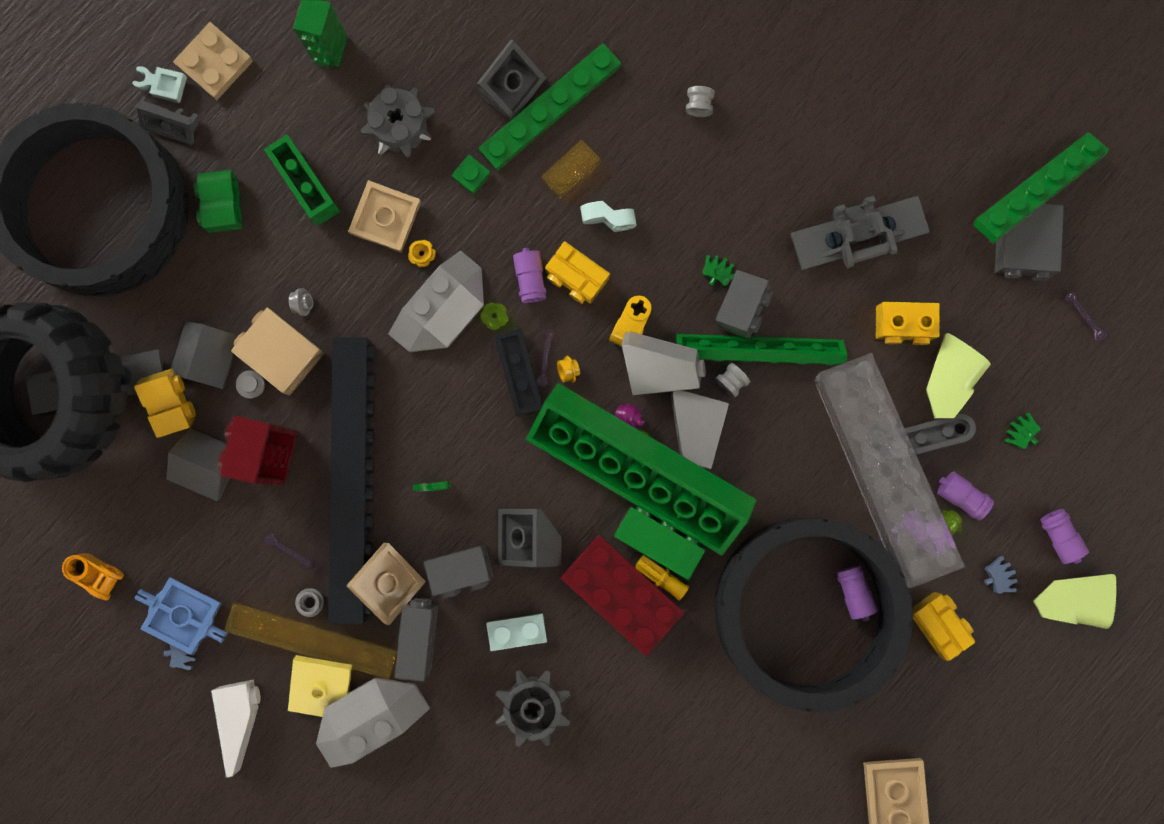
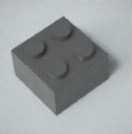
(459, 570)

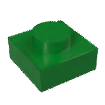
(471, 174)

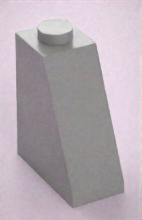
(660, 365)
(698, 426)

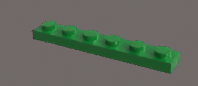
(549, 107)
(1040, 187)
(766, 349)

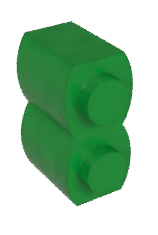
(218, 201)

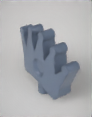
(999, 576)
(179, 658)

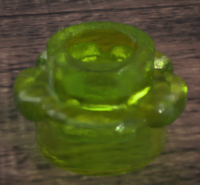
(492, 308)
(953, 521)

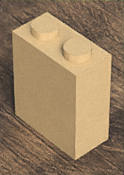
(277, 351)

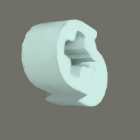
(615, 219)

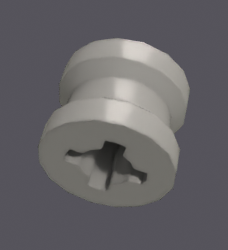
(700, 101)
(732, 380)

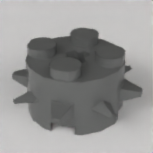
(402, 134)
(525, 723)

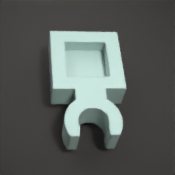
(163, 84)

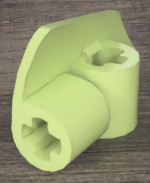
(954, 376)
(1080, 600)

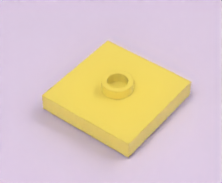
(317, 684)

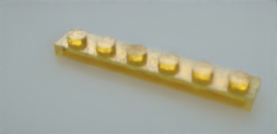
(310, 640)

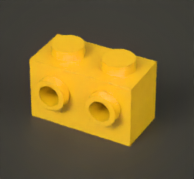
(907, 322)

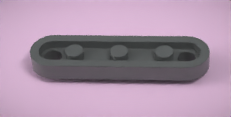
(940, 433)

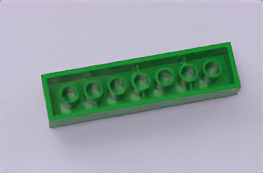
(641, 469)

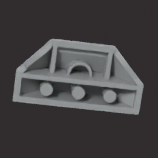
(441, 306)
(368, 719)

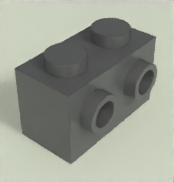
(744, 304)

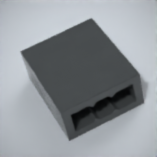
(1032, 245)
(416, 640)

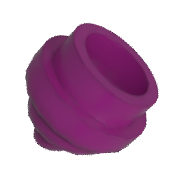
(630, 415)

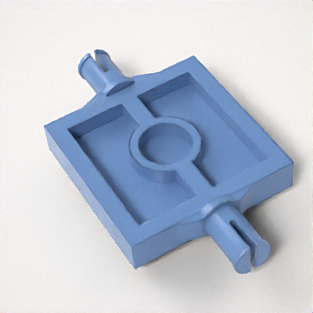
(181, 616)

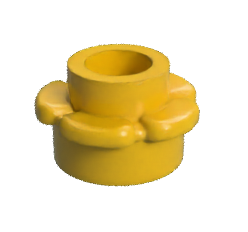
(416, 247)
(568, 369)

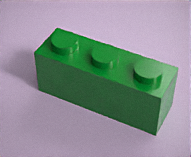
(320, 32)
(302, 180)
(659, 542)

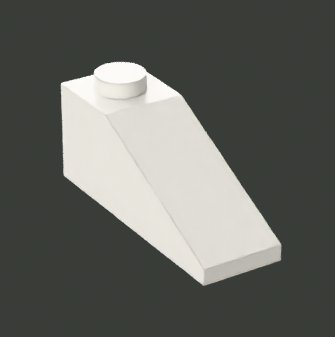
(235, 716)

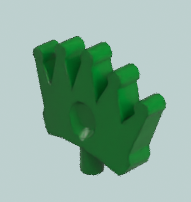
(718, 272)
(1023, 432)
(432, 486)

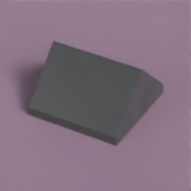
(510, 81)
(204, 354)
(195, 464)

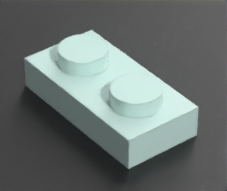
(516, 632)

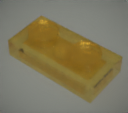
(570, 168)

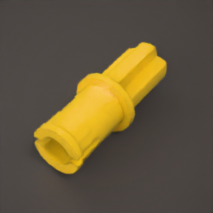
(662, 577)

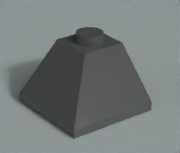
(527, 539)

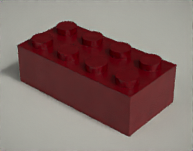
(257, 452)
(622, 595)

